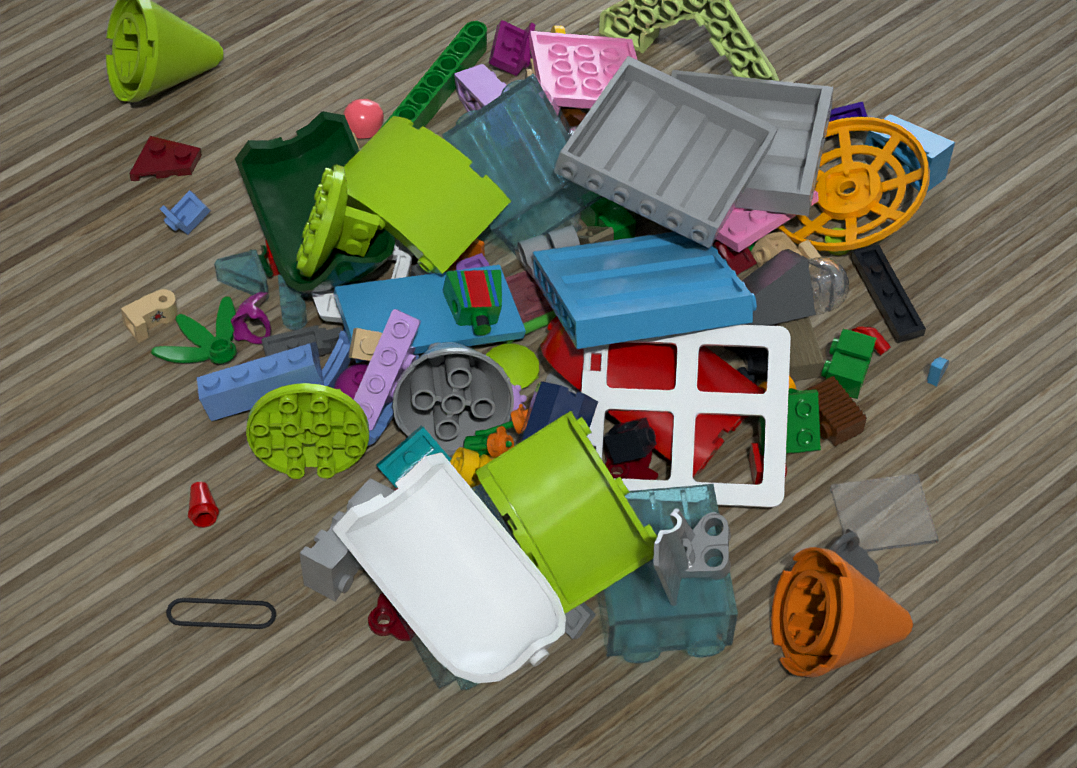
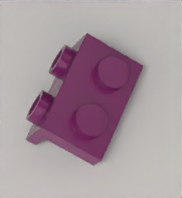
(511, 47)

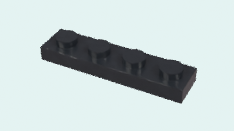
(888, 293)

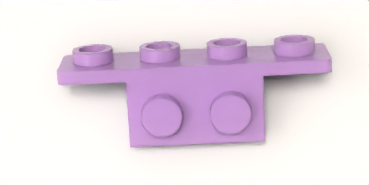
(387, 365)

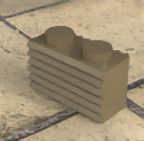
(805, 353)

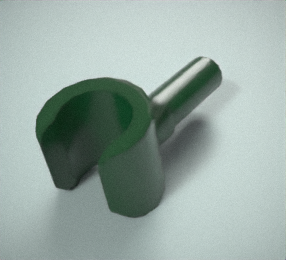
(263, 259)

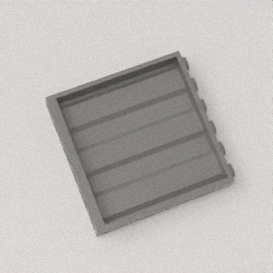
(801, 113)
(666, 151)

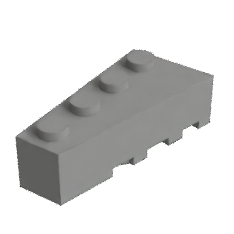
(329, 563)

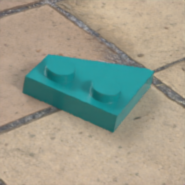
(409, 454)

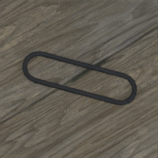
(221, 601)

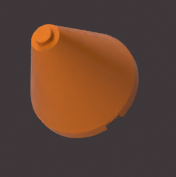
(831, 615)

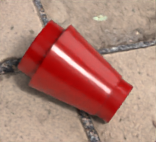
(202, 505)

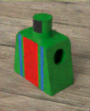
(474, 298)

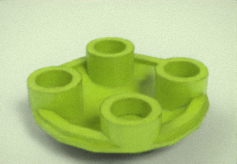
(517, 362)

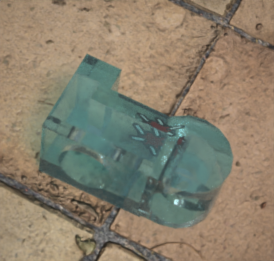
(292, 306)

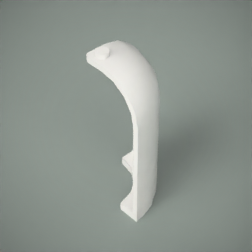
(455, 574)

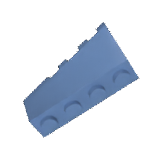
(242, 385)

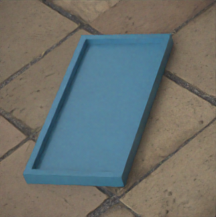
(421, 296)

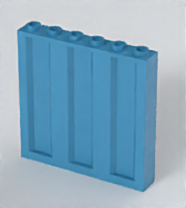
(641, 289)

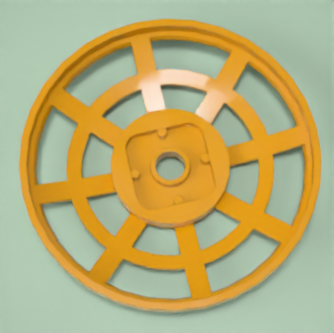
(866, 183)

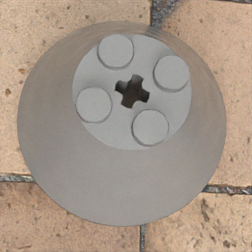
(452, 394)

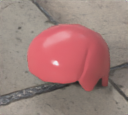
(364, 117)

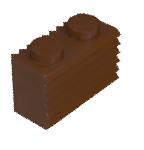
(838, 413)

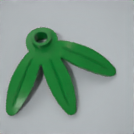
(216, 349)

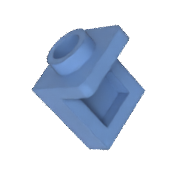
(186, 213)

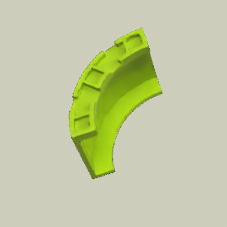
(422, 192)
(568, 511)

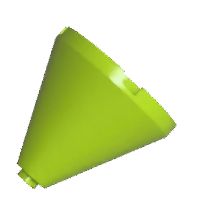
(154, 50)

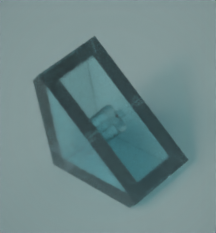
(242, 272)

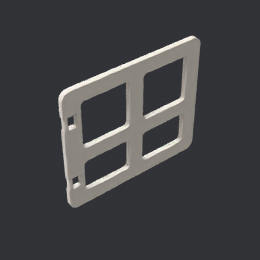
(688, 402)

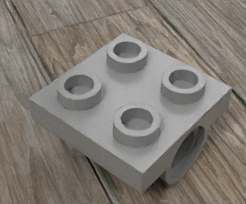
(555, 239)

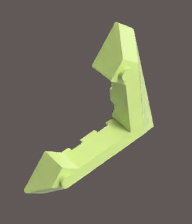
(643, 18)

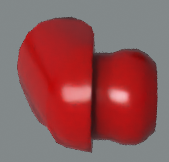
(881, 344)

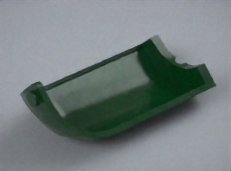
(282, 189)

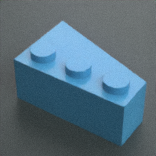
(935, 146)

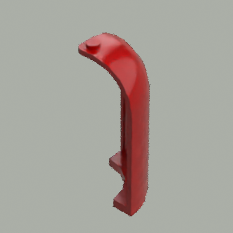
(654, 368)

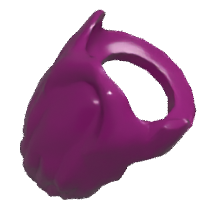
(250, 309)

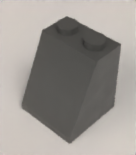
(781, 289)

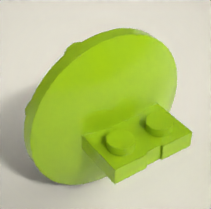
(334, 224)
(307, 428)

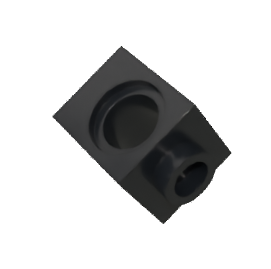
(630, 440)

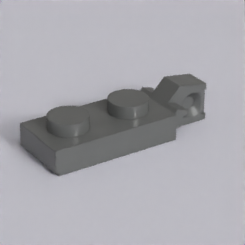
(281, 342)

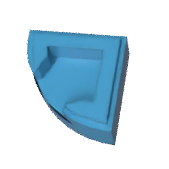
(937, 370)

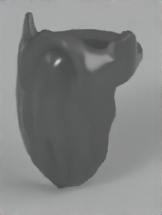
(849, 549)

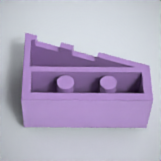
(477, 87)

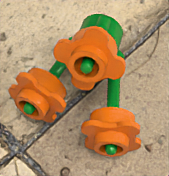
(497, 440)

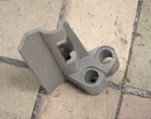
(686, 551)

